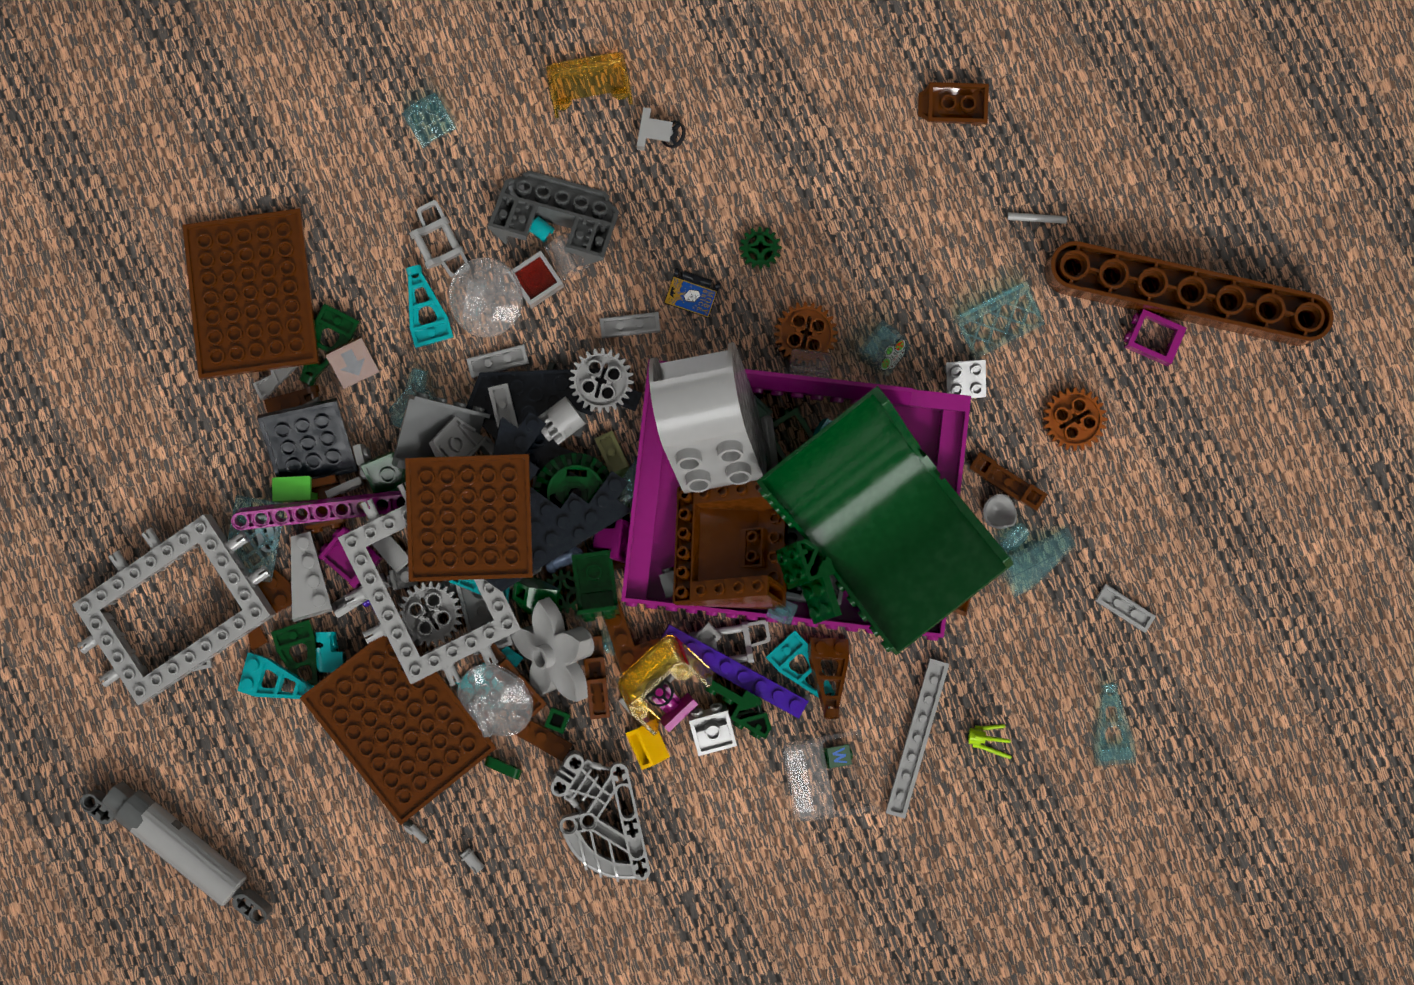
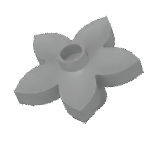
(554, 652)

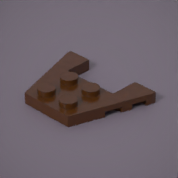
(280, 598)

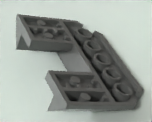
(560, 203)

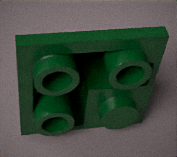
(531, 590)

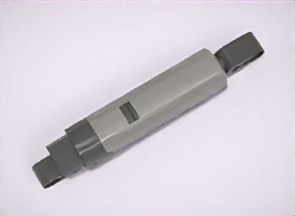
(177, 847)

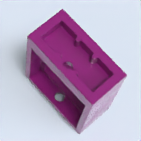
(1172, 347)

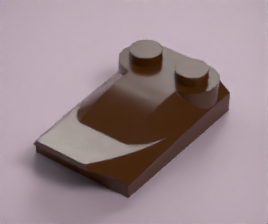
(954, 103)

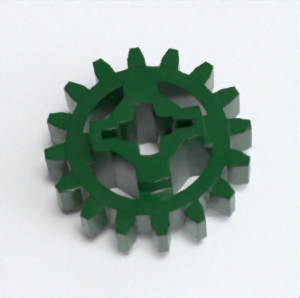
(769, 248)
(562, 579)

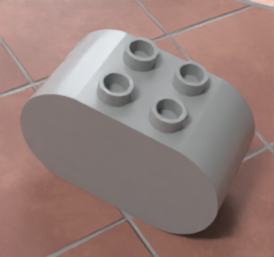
(708, 420)

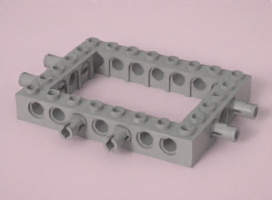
(390, 622)
(106, 634)

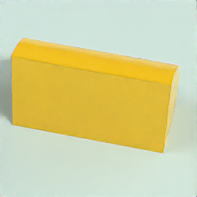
(647, 747)

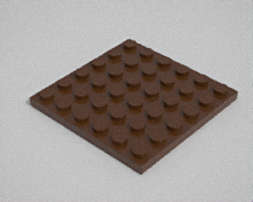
(469, 517)

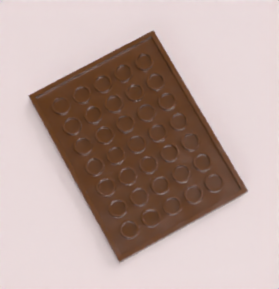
(250, 294)
(396, 733)

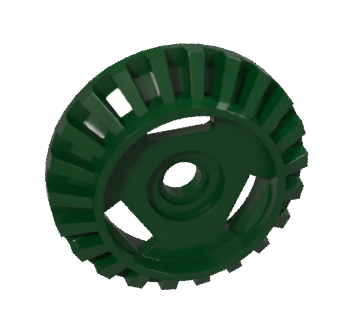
(554, 476)

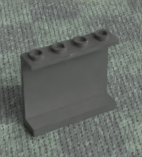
(424, 420)

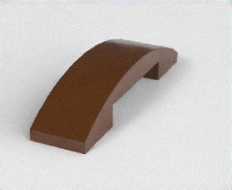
(1007, 482)

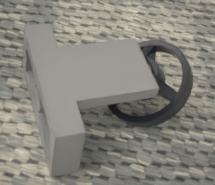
(658, 130)

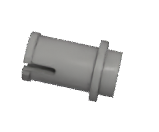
(472, 860)

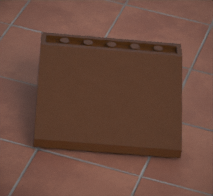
(728, 549)

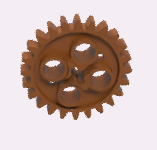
(788, 329)
(1083, 435)

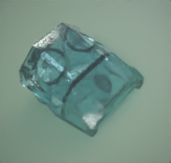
(428, 119)

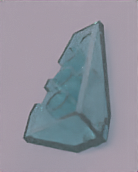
(1037, 561)

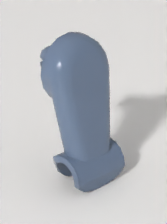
(563, 560)

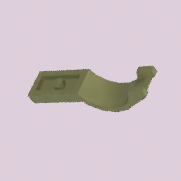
(613, 456)

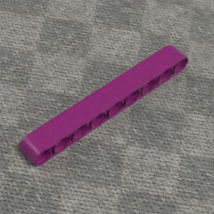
(312, 509)

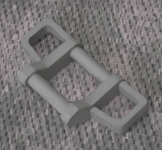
(417, 235)
(743, 628)

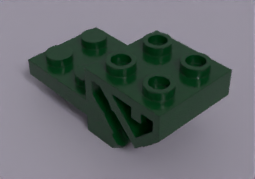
(812, 574)
(757, 723)

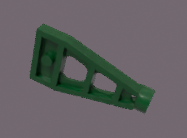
(339, 323)
(292, 636)

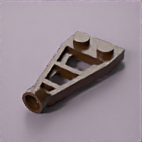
(832, 650)

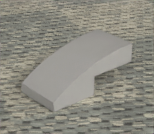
(392, 552)

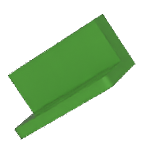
(292, 489)

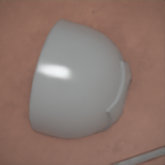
(1000, 512)

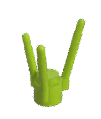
(977, 736)

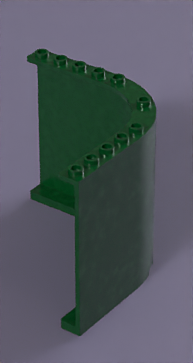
(885, 521)

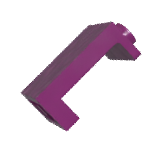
(337, 559)

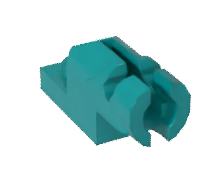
(326, 657)

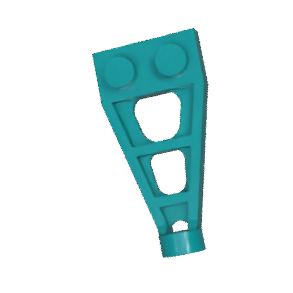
(431, 332)
(785, 653)
(253, 676)

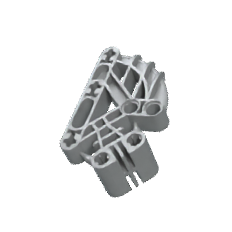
(579, 781)

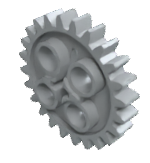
(619, 385)
(446, 604)

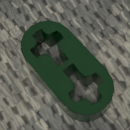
(503, 767)

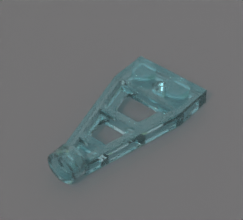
(1113, 753)

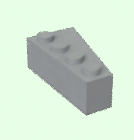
(307, 580)

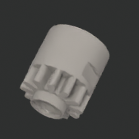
(561, 421)

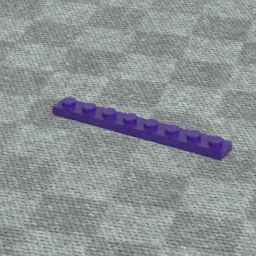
(741, 674)

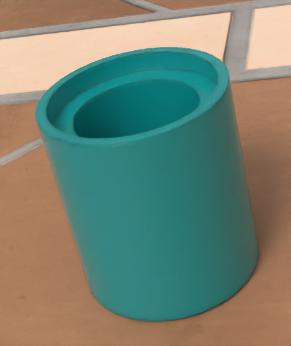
(541, 229)

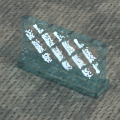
(991, 304)
(243, 502)

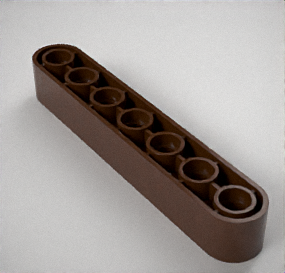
(1207, 289)

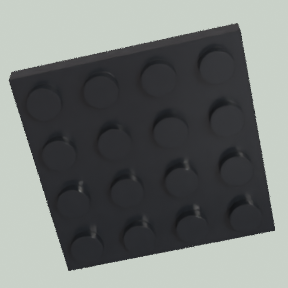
(308, 440)

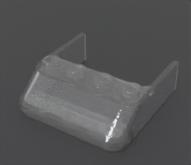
(810, 781)

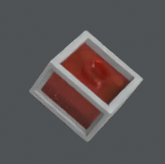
(537, 279)

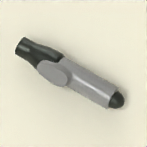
(411, 829)

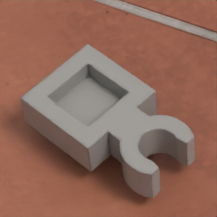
(362, 455)

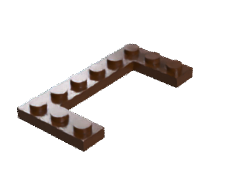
(621, 638)

